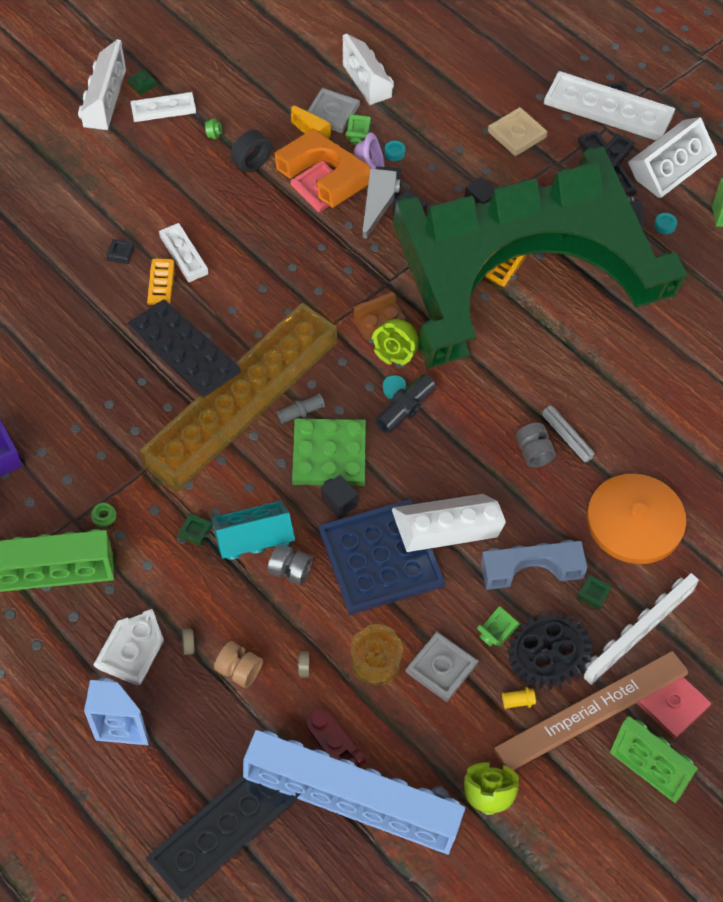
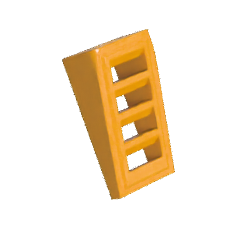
(307, 121)
(161, 268)
(507, 276)

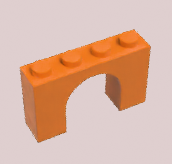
(310, 149)

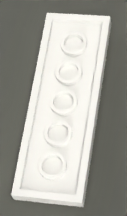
(609, 106)

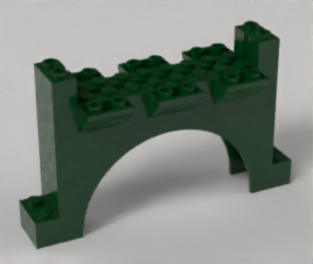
(576, 216)

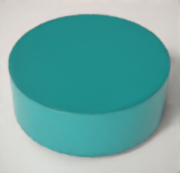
(394, 150)
(665, 223)
(392, 385)

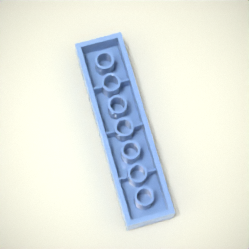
(353, 791)

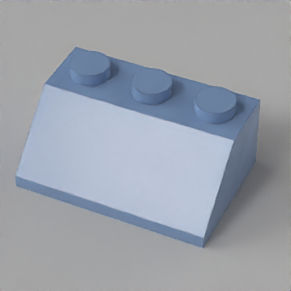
(114, 714)

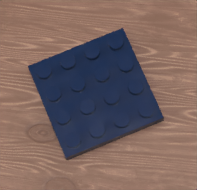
(373, 561)

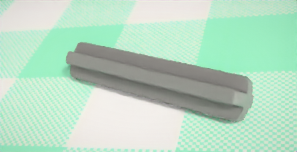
(568, 433)

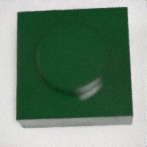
(141, 82)
(195, 529)
(594, 592)

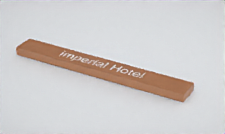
(590, 711)

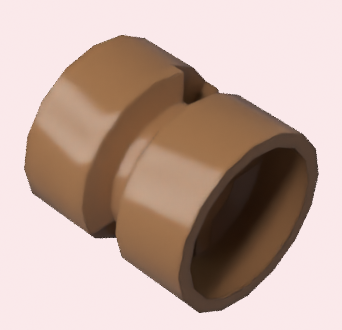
(238, 664)

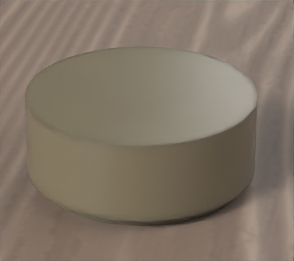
(187, 641)
(303, 664)

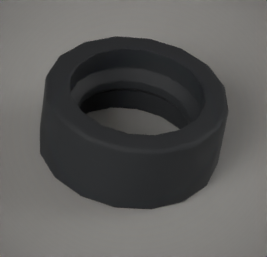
(245, 144)

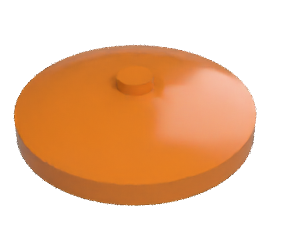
(636, 518)

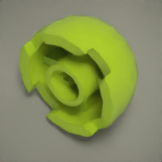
(396, 341)
(490, 788)

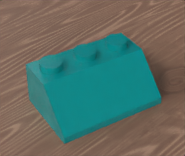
(252, 529)

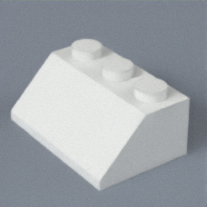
(366, 70)

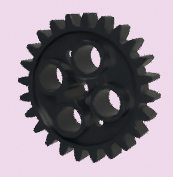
(550, 651)

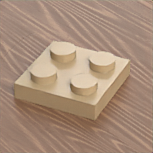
(517, 131)

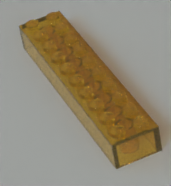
(221, 416)

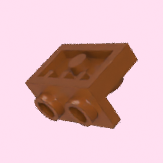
(372, 314)

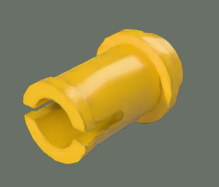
(519, 698)

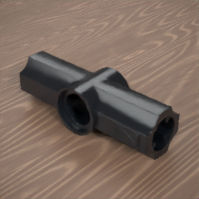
(405, 403)

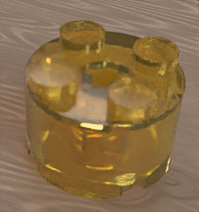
(371, 667)

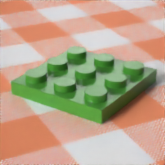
(327, 450)
(653, 759)

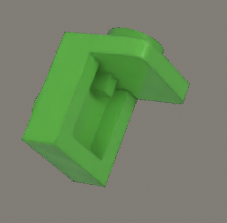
(357, 128)
(498, 627)

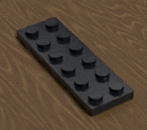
(184, 348)
(217, 834)

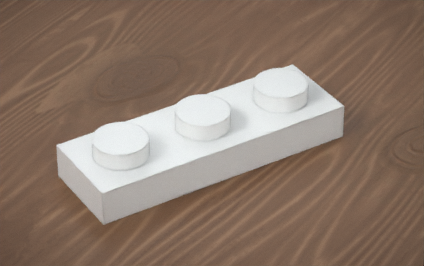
(163, 107)
(183, 252)

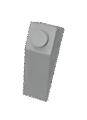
(379, 197)

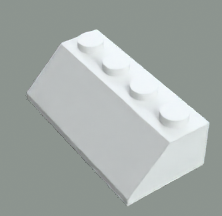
(103, 87)
(673, 157)
(448, 521)

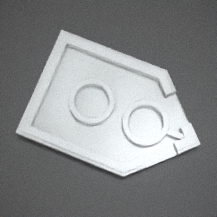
(131, 648)

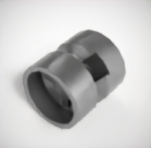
(535, 445)
(290, 564)

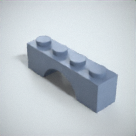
(563, 559)

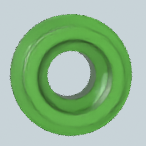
(213, 128)
(100, 509)

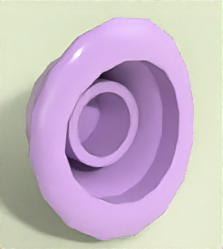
(370, 151)

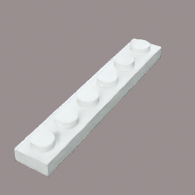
(633, 634)

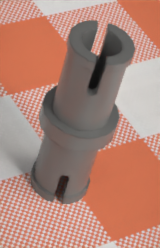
(300, 408)

